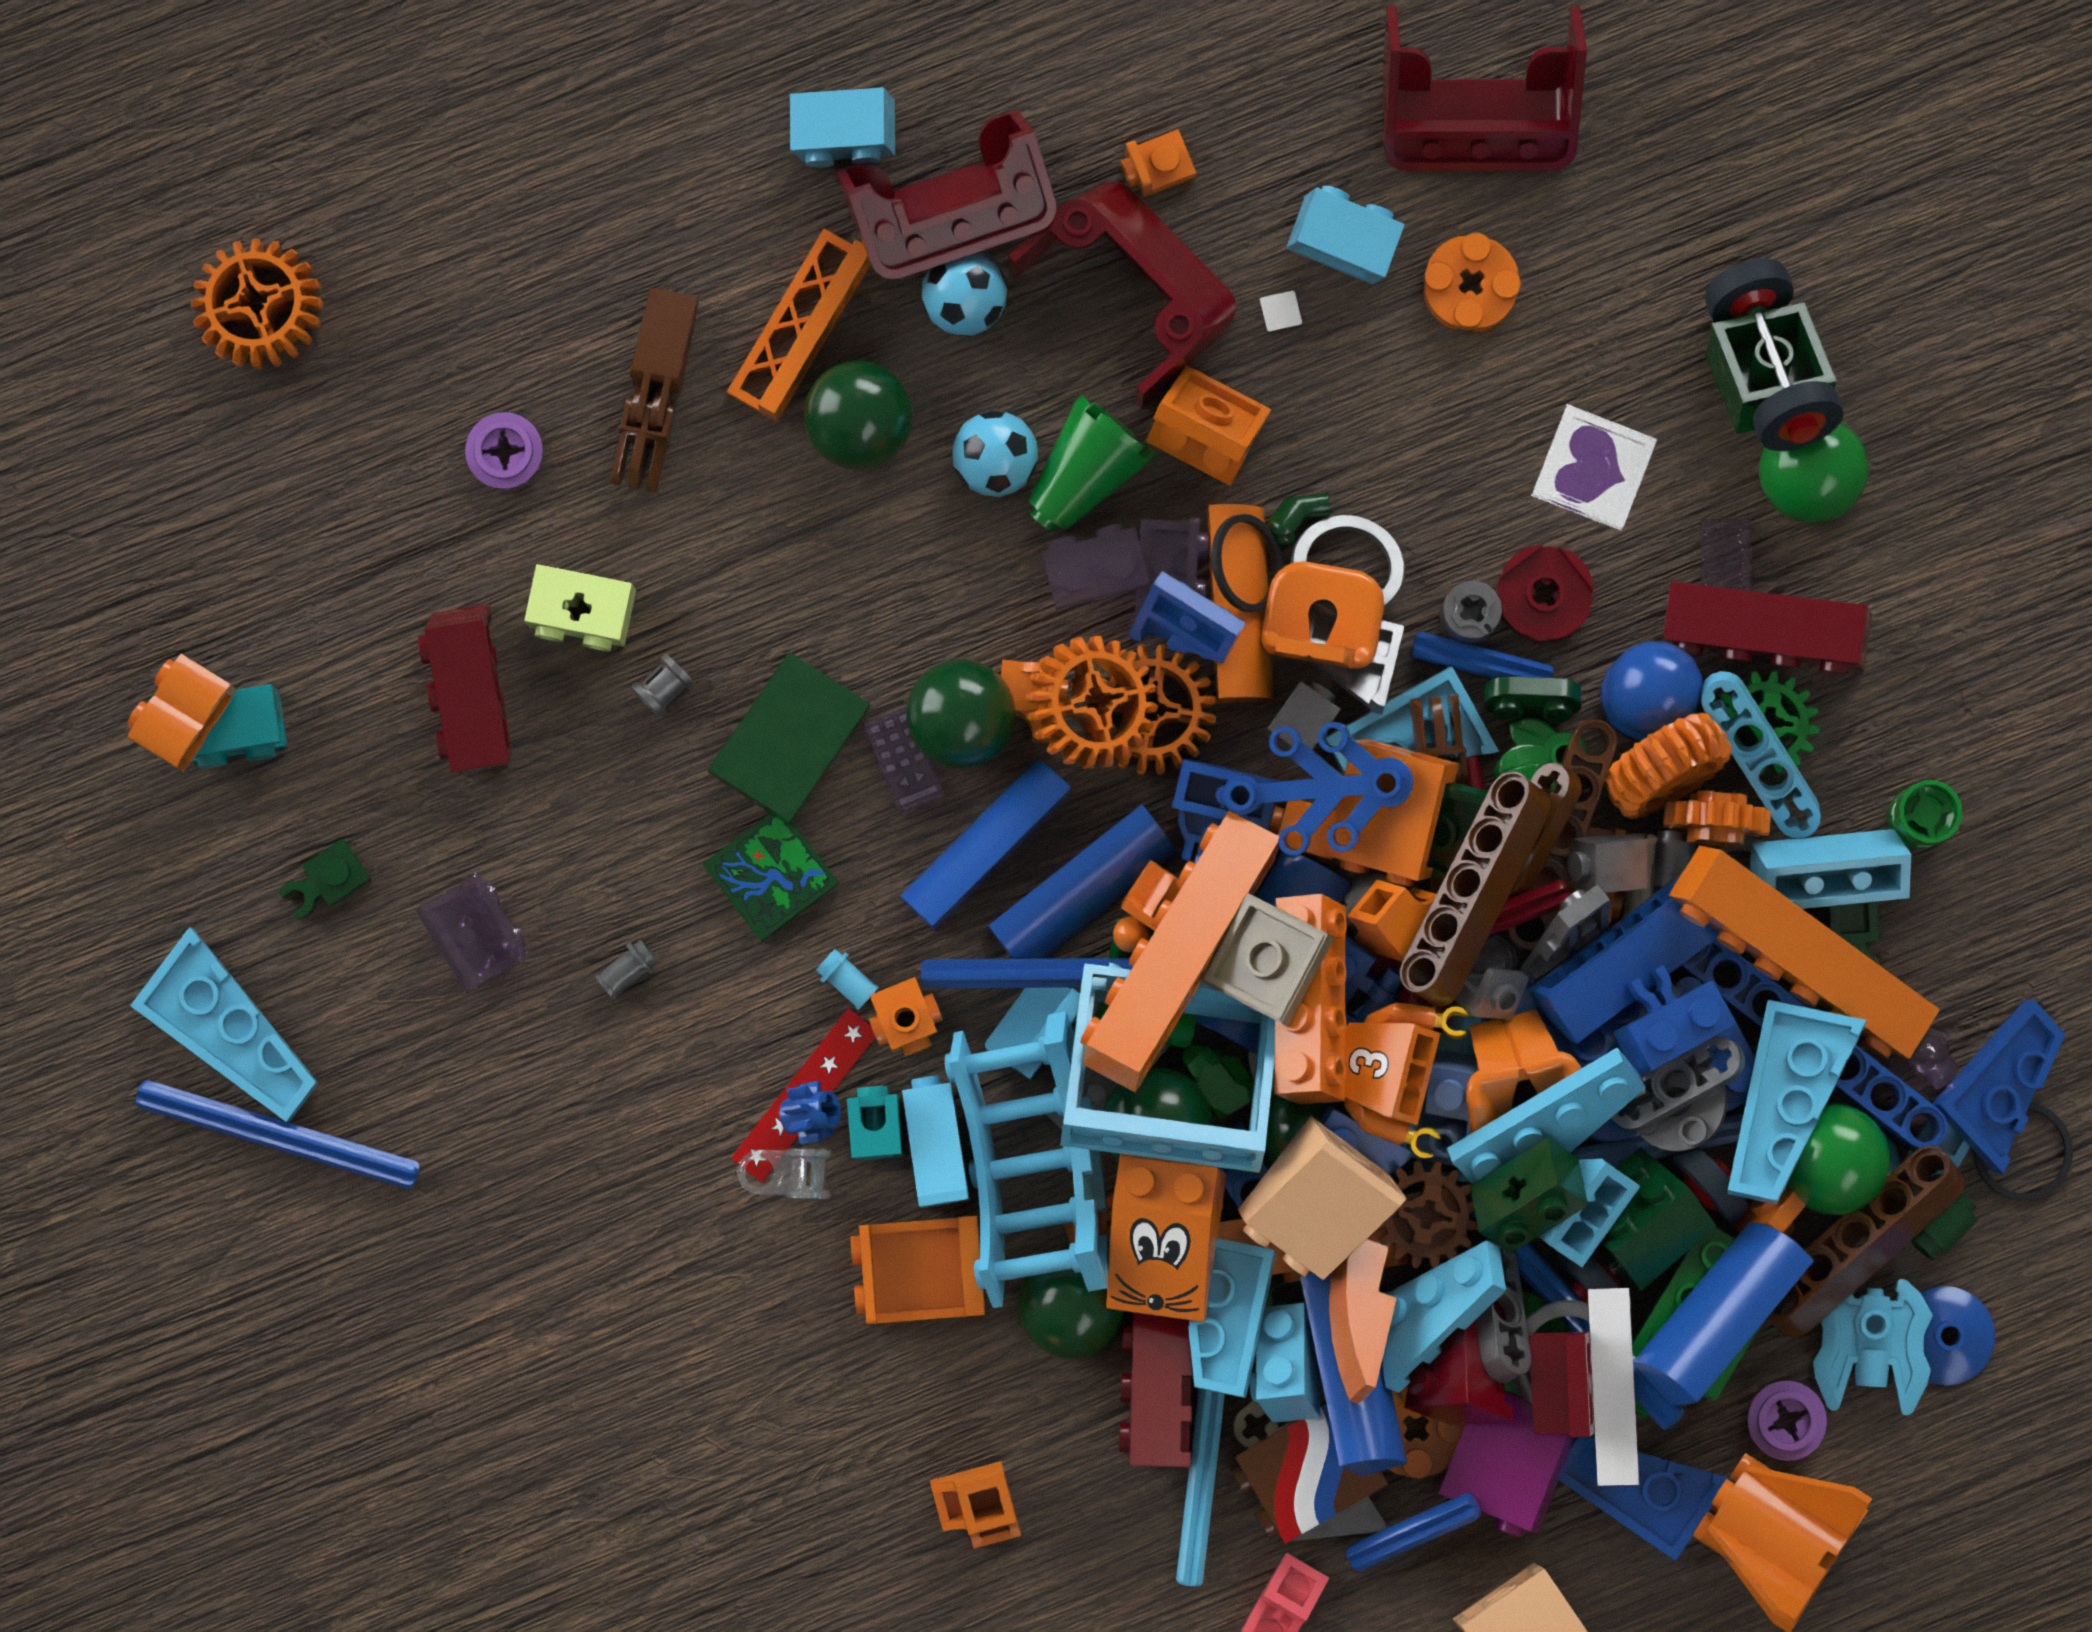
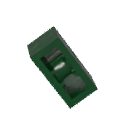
(1529, 1195)

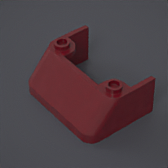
(1483, 121)
(1198, 300)

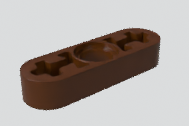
(1561, 809)

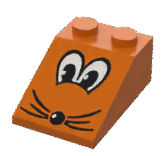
(1164, 1237)

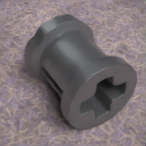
(662, 685)

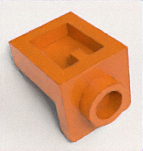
(1157, 163)

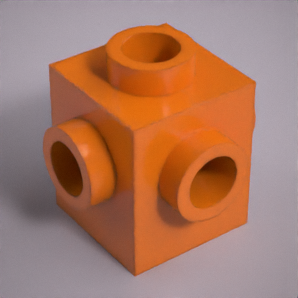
(899, 999)

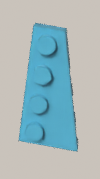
(218, 1022)
(1790, 1084)
(1562, 1113)

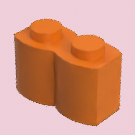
(180, 712)

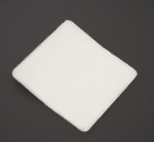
(1281, 311)

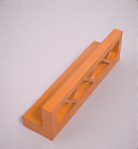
(815, 330)

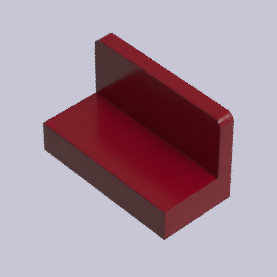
(1562, 1383)

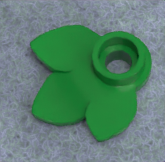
(1534, 747)

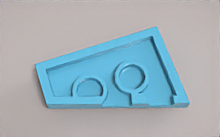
(1396, 727)
(1438, 1305)

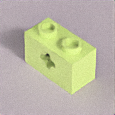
(558, 589)

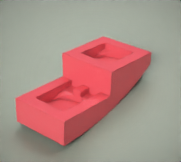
(1286, 1598)

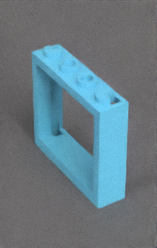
(1164, 1137)

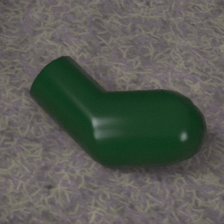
(1292, 513)

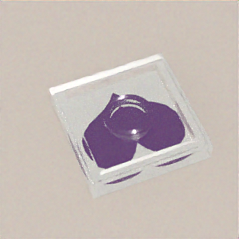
(1594, 467)

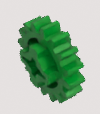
(1787, 726)

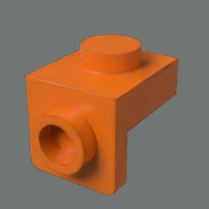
(1776, 1216)

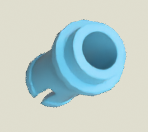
(846, 978)

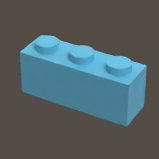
(1835, 868)

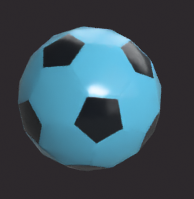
(965, 294)
(995, 453)

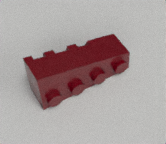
(1768, 626)

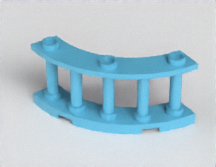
(1090, 1250)

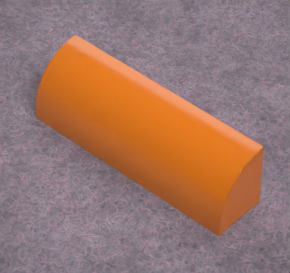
(1248, 669)

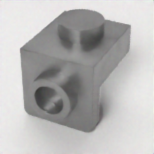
(1492, 993)

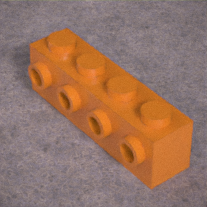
(1312, 1048)

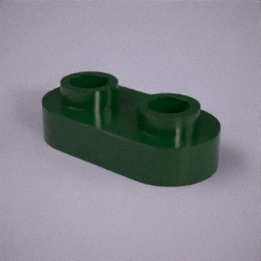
(1532, 697)

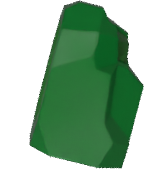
(1220, 1079)

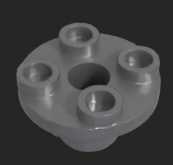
(1689, 1126)

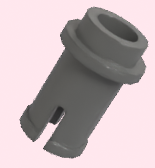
(627, 969)

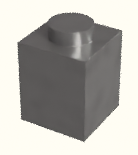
(1306, 712)
(1610, 861)

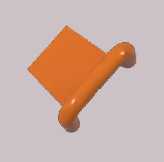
(1358, 620)
(1509, 1054)

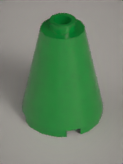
(1085, 465)

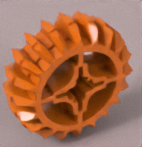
(237, 309)
(1090, 684)
(1173, 712)
(1667, 765)

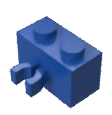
(1674, 1024)

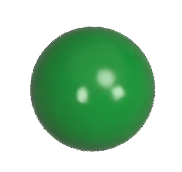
(1817, 479)
(1841, 1163)

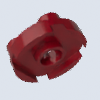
(1572, 599)

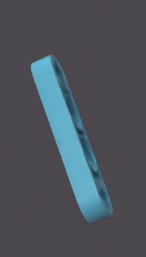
(1765, 752)

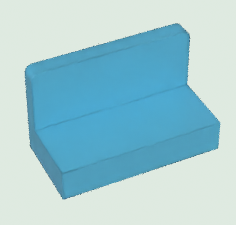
(1028, 1020)

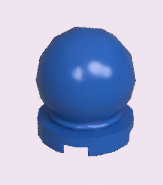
(1650, 689)

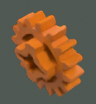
(1717, 818)

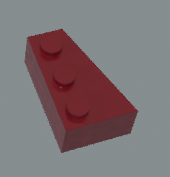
(466, 688)
(1457, 1385)
(1157, 1392)

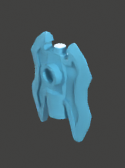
(1873, 1335)

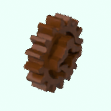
(1420, 1237)

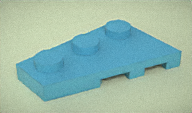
(1228, 1340)

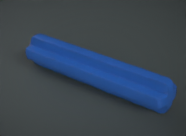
(1475, 658)
(1413, 1532)

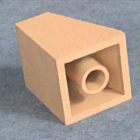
(1319, 1201)
(1522, 1605)

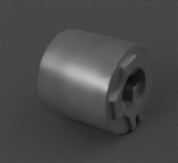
(1470, 612)

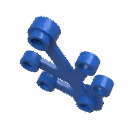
(1326, 786)

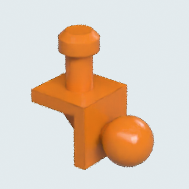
(1142, 903)

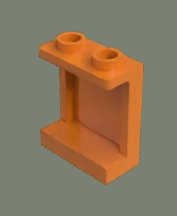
(1401, 835)
(918, 1270)

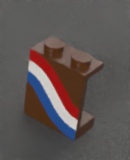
(1300, 1478)

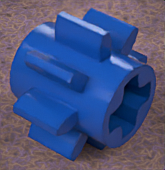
(810, 1112)

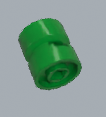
(1925, 814)

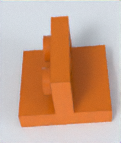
(1207, 424)

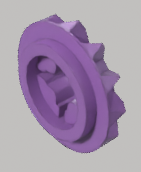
(487, 437)
(1808, 1428)

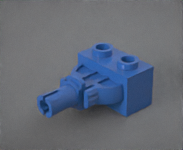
(1201, 801)

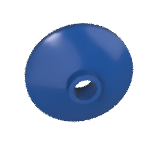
(1974, 1335)

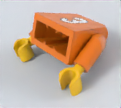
(1391, 1067)

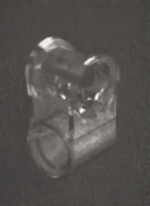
(790, 1173)

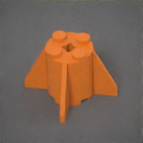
(1781, 1533)

